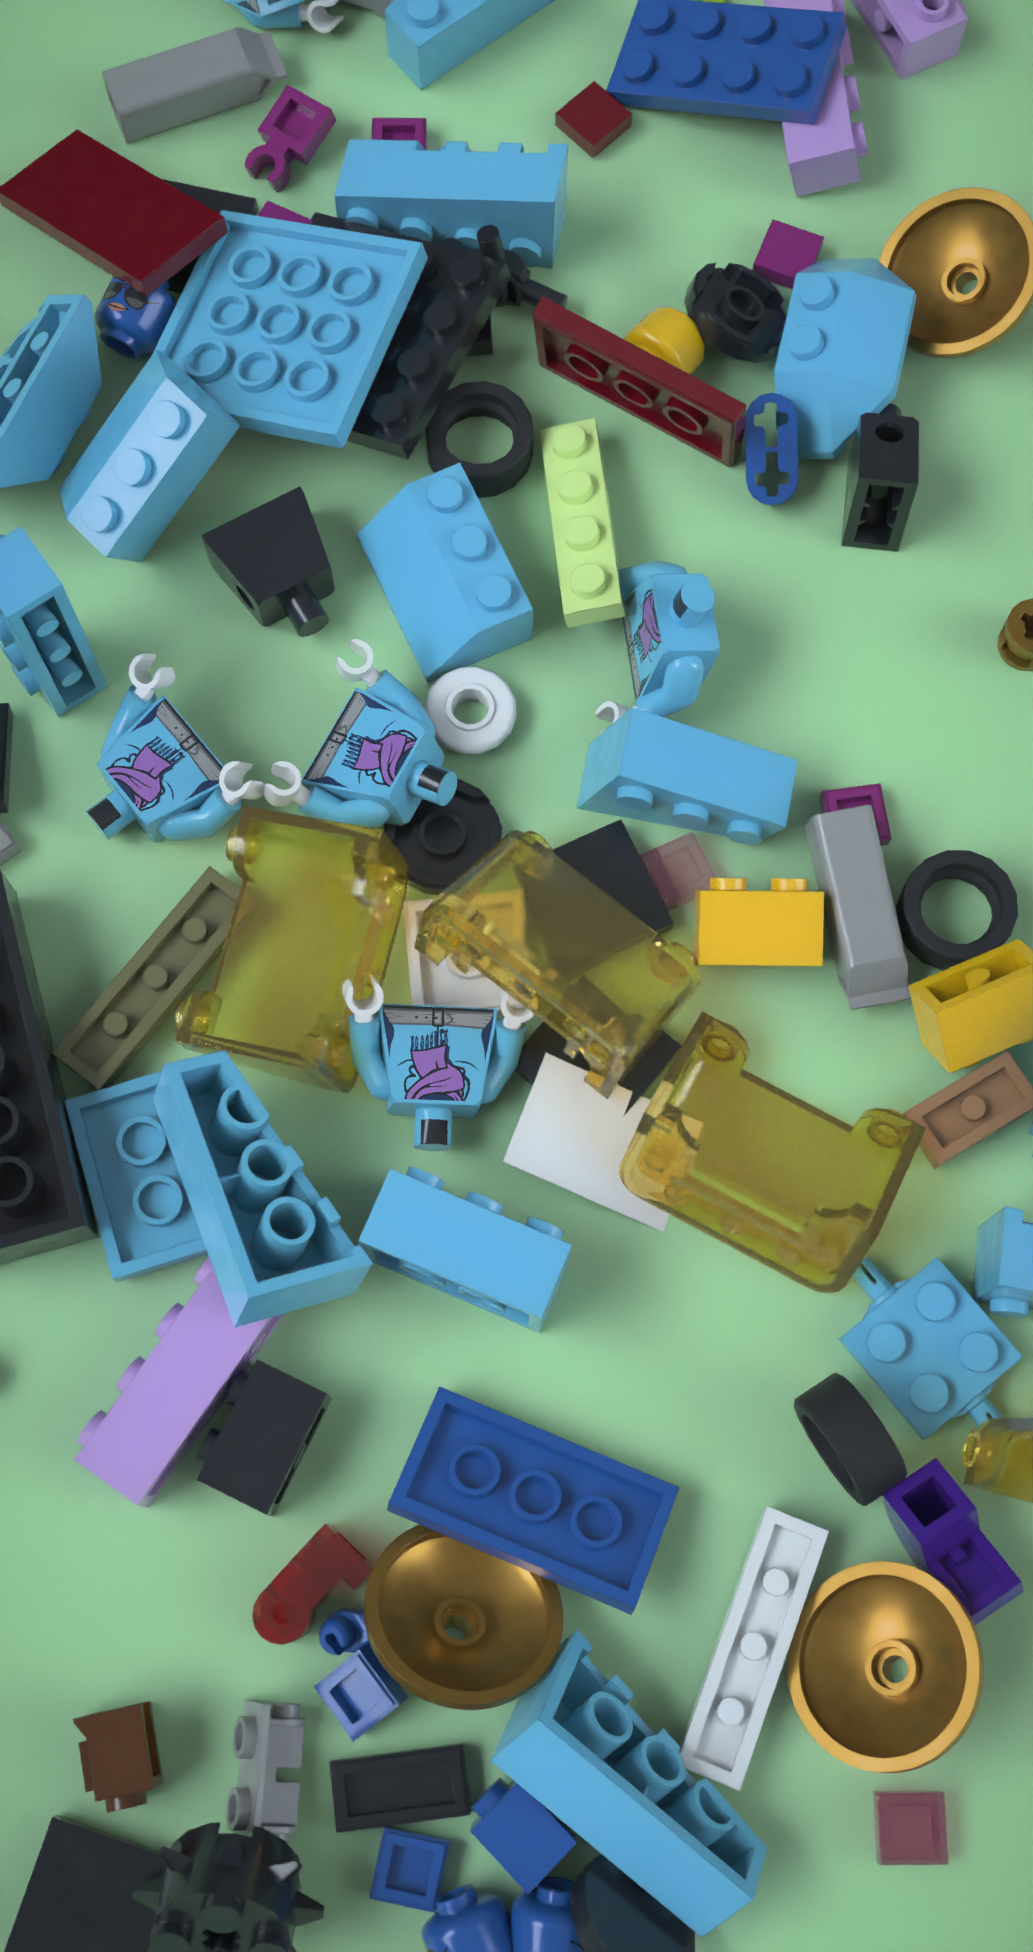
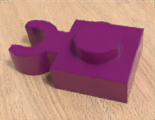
(291, 131)

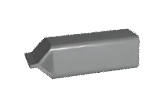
(192, 81)
(858, 907)

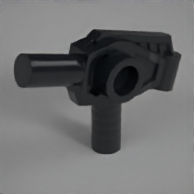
(520, 285)

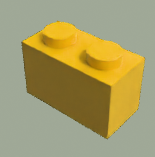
(759, 925)
(976, 1006)

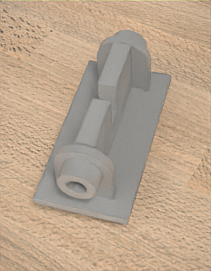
(263, 1746)

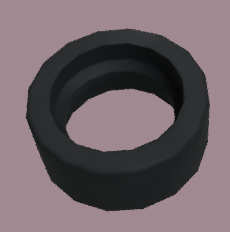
(486, 400)
(972, 869)
(850, 1438)

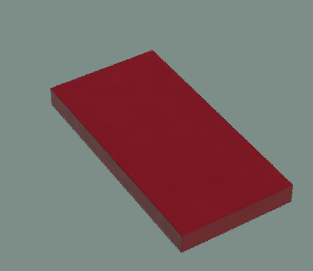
(112, 212)
(639, 383)

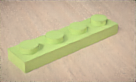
(581, 523)

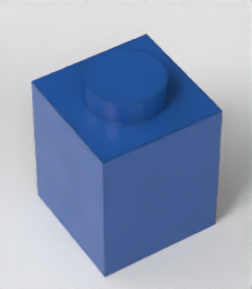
(520, 1833)

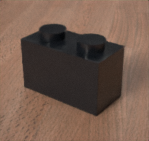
(262, 1437)

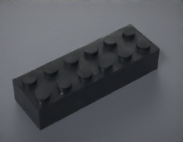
(40, 1168)

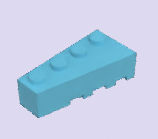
(256, 1210)

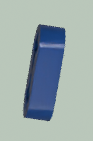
(785, 447)

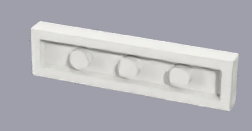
(751, 1647)

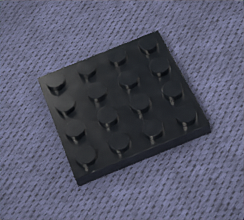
(429, 343)

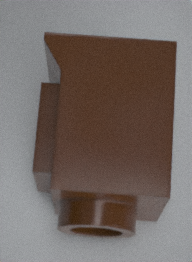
(120, 1755)

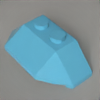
(841, 349)
(47, 388)

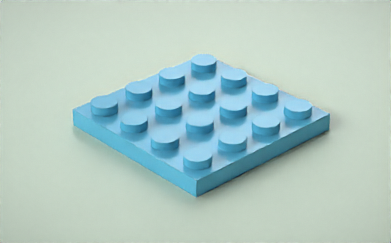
(291, 322)

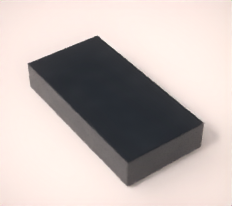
(399, 1787)

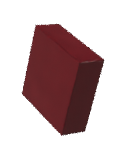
(593, 119)

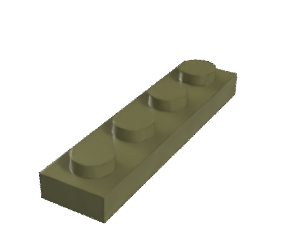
(151, 983)

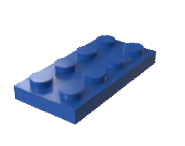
(728, 59)
(534, 1500)

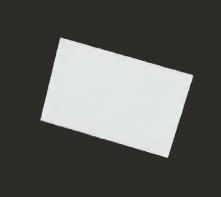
(580, 1139)

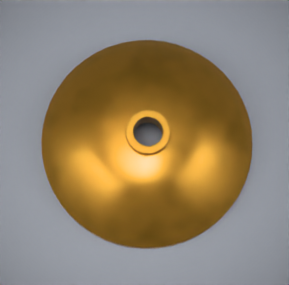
(960, 240)
(439, 1583)
(845, 1658)

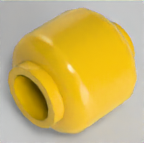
(670, 337)

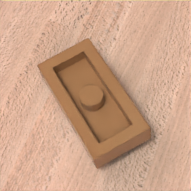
(972, 1109)

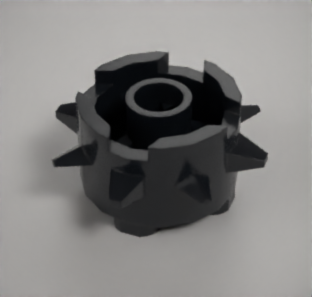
(227, 1894)

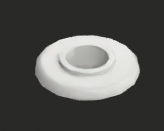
(475, 685)

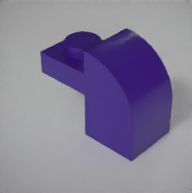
(945, 1540)

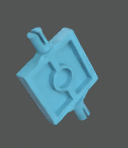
(929, 1347)

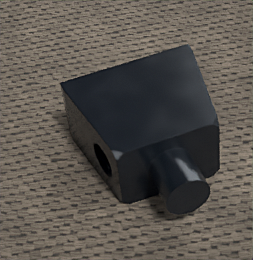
(885, 455)
(275, 562)

